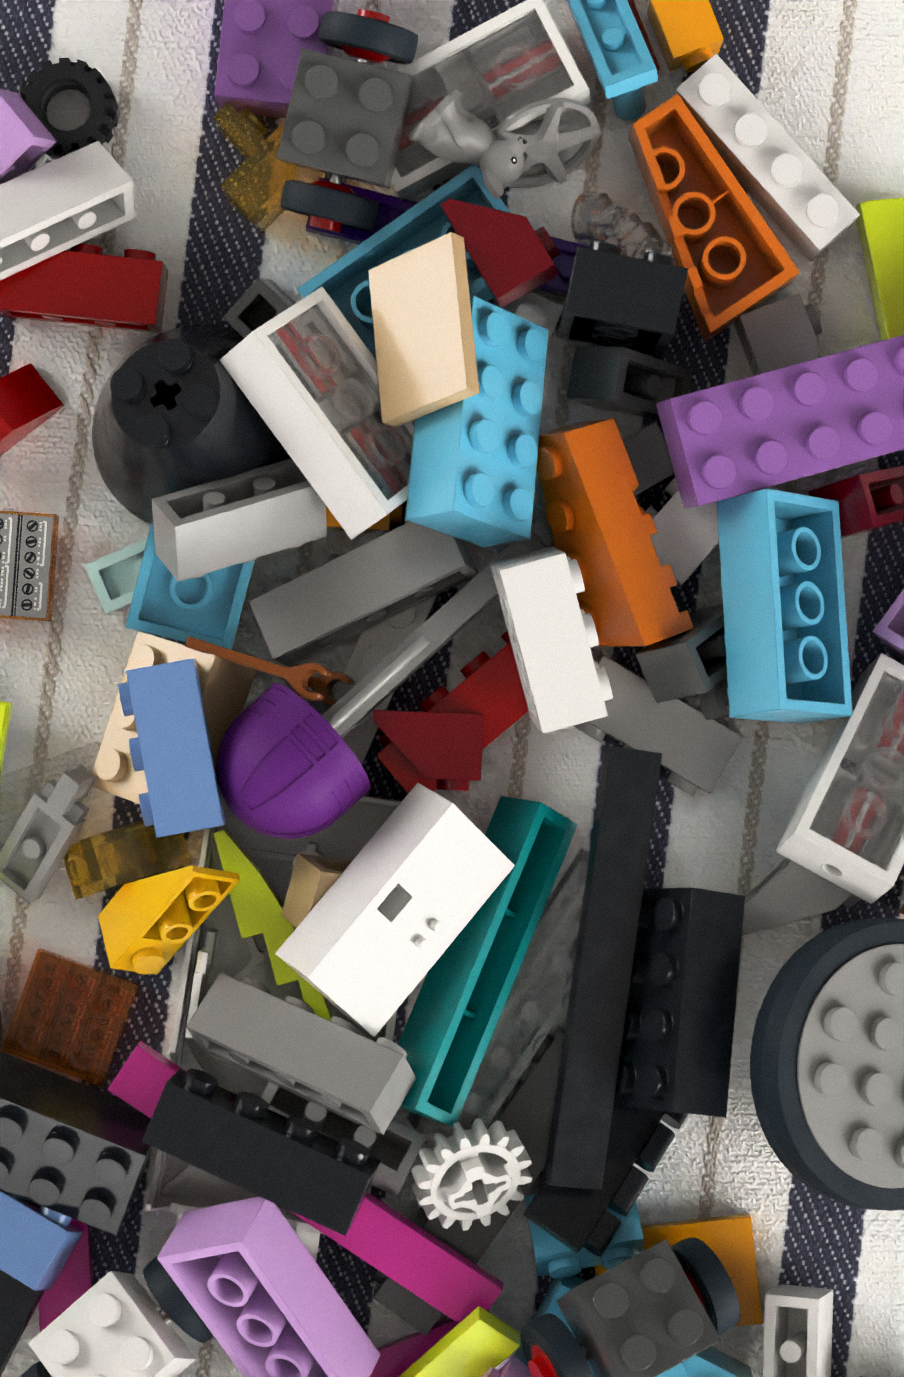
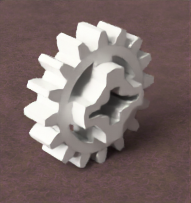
(471, 1174)

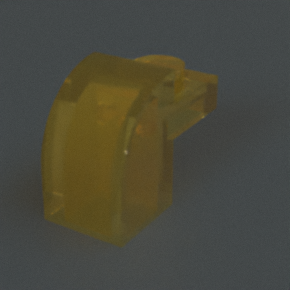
(259, 181)
(122, 857)

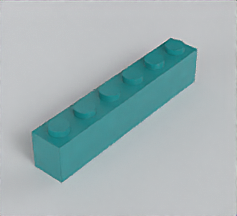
(477, 970)

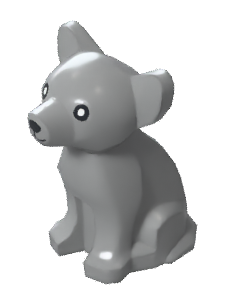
(463, 138)

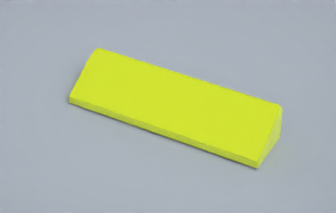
(882, 245)

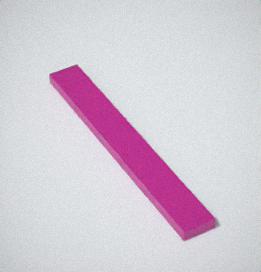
(378, 1233)

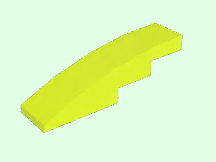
(259, 911)

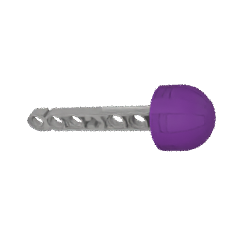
(288, 765)

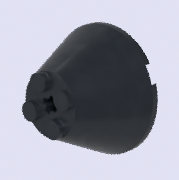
(176, 419)

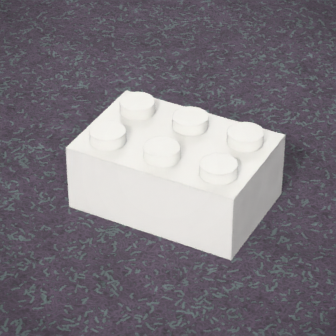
(551, 638)

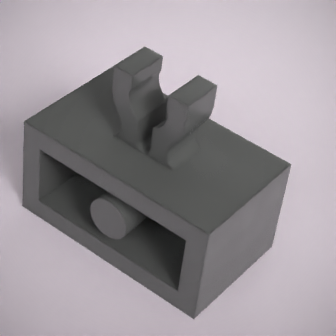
(691, 663)

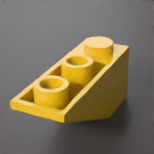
(159, 914)

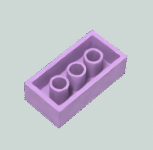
(264, 1293)

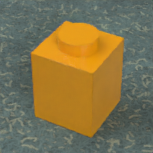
(685, 32)

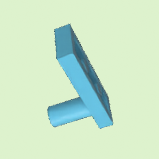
(616, 52)

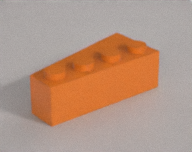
(707, 219)
(600, 525)

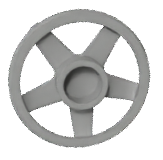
(547, 141)

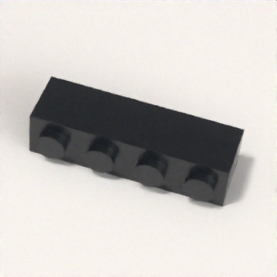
(262, 1149)

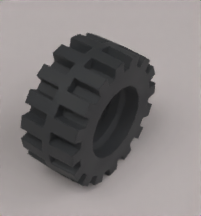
(78, 77)

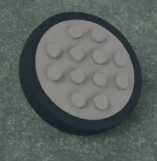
(834, 1064)

